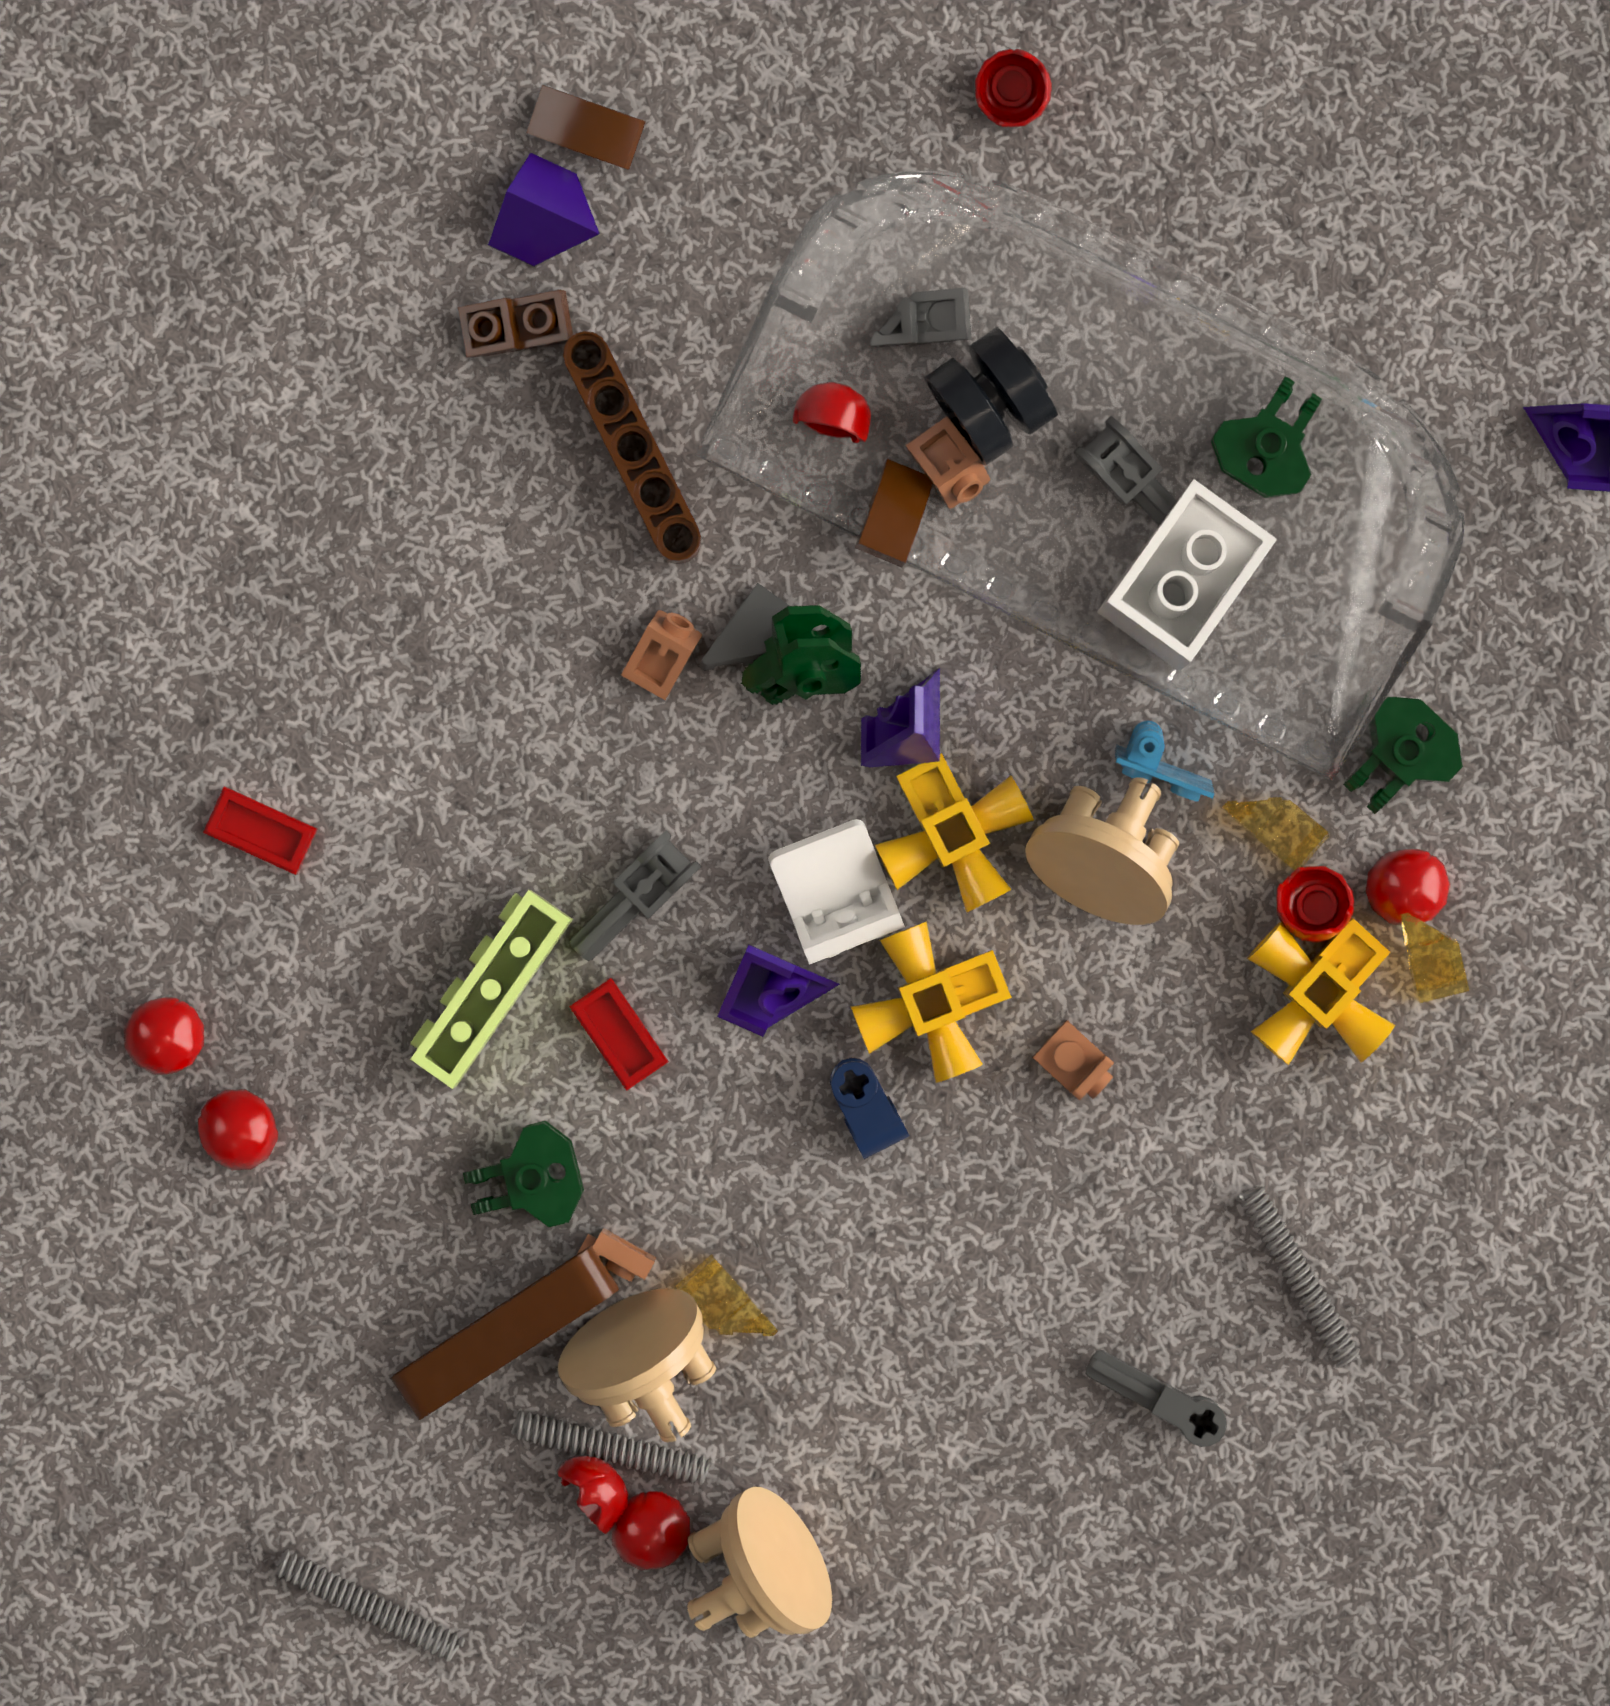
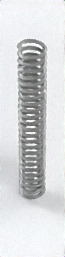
(1305, 1272)
(613, 1448)
(368, 1607)

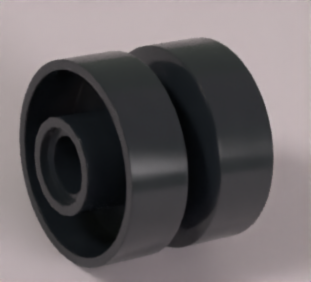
(1004, 383)

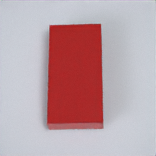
(260, 830)
(619, 1034)

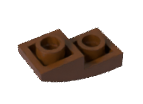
(585, 127)
(515, 324)
(894, 513)

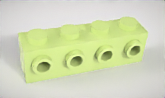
(491, 989)

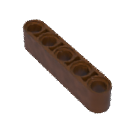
(626, 423)
(505, 1333)

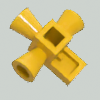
(953, 831)
(1322, 990)
(932, 1001)

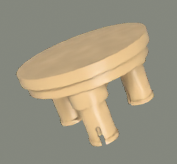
(1106, 863)
(633, 1355)
(772, 1565)

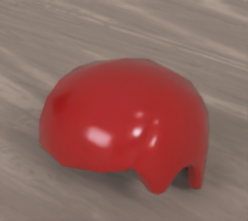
(1013, 88)
(834, 411)
(1407, 883)
(1314, 903)
(164, 1036)
(237, 1129)
(601, 1489)
(651, 1531)

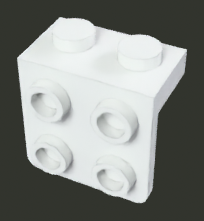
(835, 890)

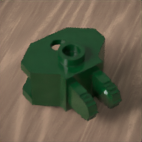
(1271, 442)
(804, 659)
(1403, 753)
(529, 1177)

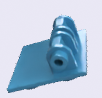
(1143, 761)

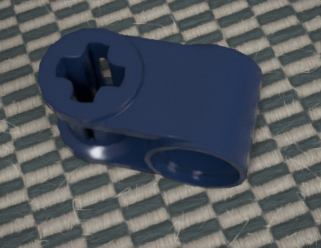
(871, 1113)

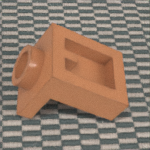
(949, 463)
(662, 653)
(1075, 1062)
(623, 1257)

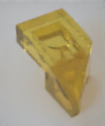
(1280, 828)
(1433, 960)
(724, 1301)

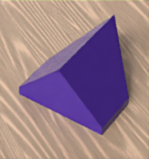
(542, 213)
(1578, 441)
(906, 729)
(769, 991)

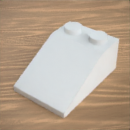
(1187, 576)

